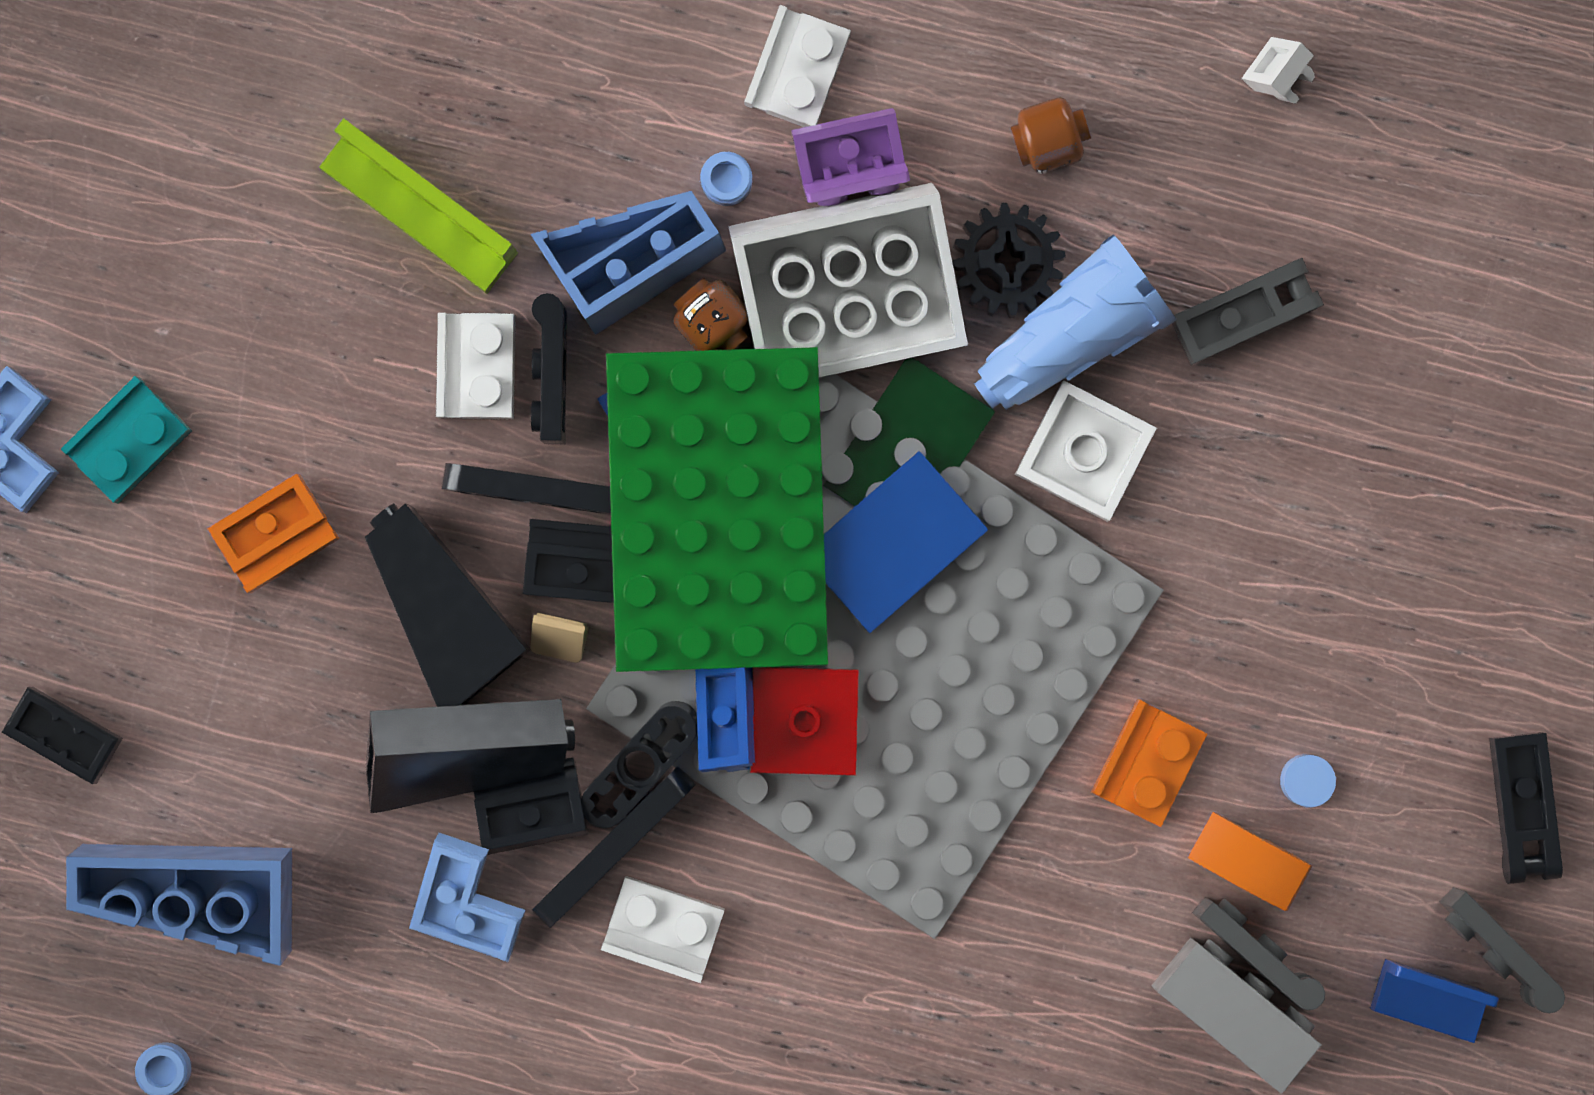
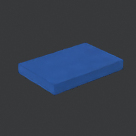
(897, 541)

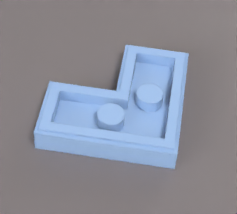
(22, 471)
(453, 909)

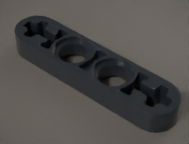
(527, 488)
(613, 847)

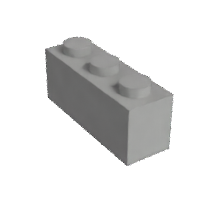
(1238, 1013)

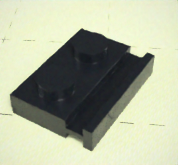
(569, 561)
(531, 811)

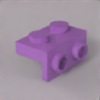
(850, 157)

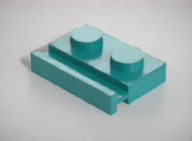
(126, 440)

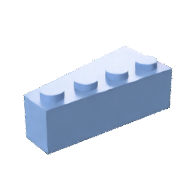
(198, 893)

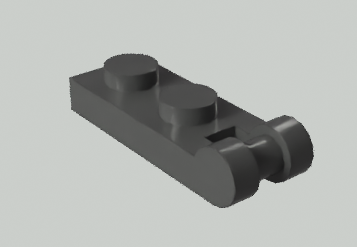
(1244, 312)
(1503, 952)
(1260, 954)

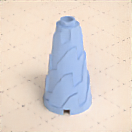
(1094, 314)

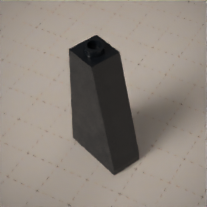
(445, 614)
(462, 749)

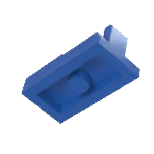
(725, 719)

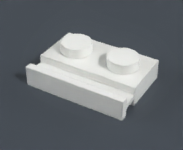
(797, 67)
(475, 366)
(663, 929)

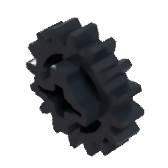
(1031, 259)

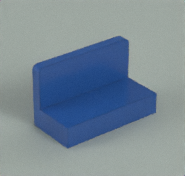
(1431, 1000)

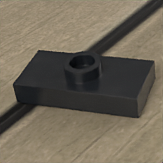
(62, 735)

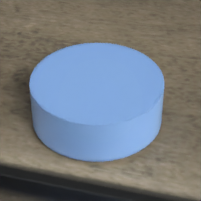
(726, 178)
(1308, 780)
(163, 1069)

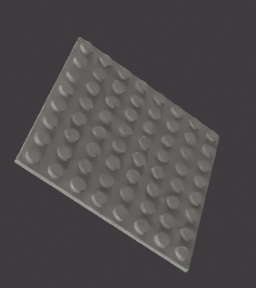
(954, 690)

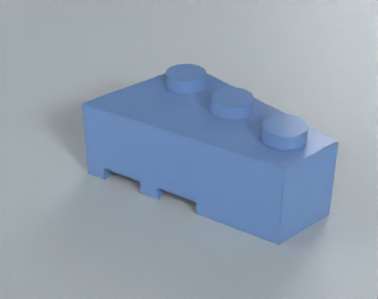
(630, 256)

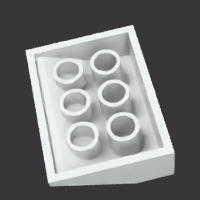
(853, 279)

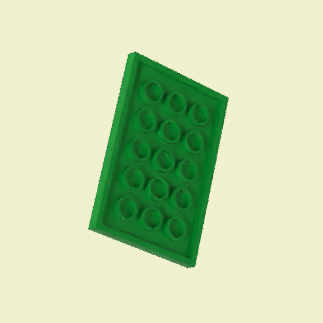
(716, 509)

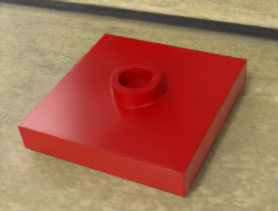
(805, 720)

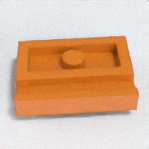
(273, 533)
(1149, 762)

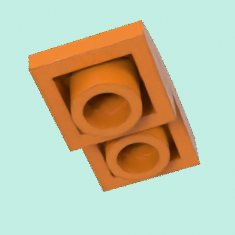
(1250, 861)

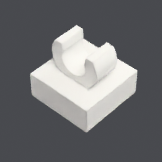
(1278, 69)

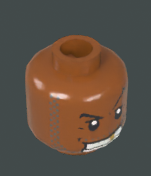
(1050, 135)
(711, 316)

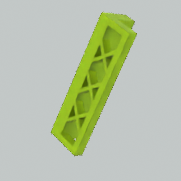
(418, 207)

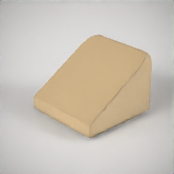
(558, 637)

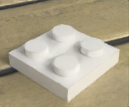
(1085, 451)

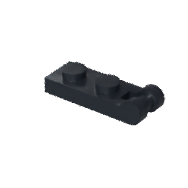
(550, 367)
(1526, 806)

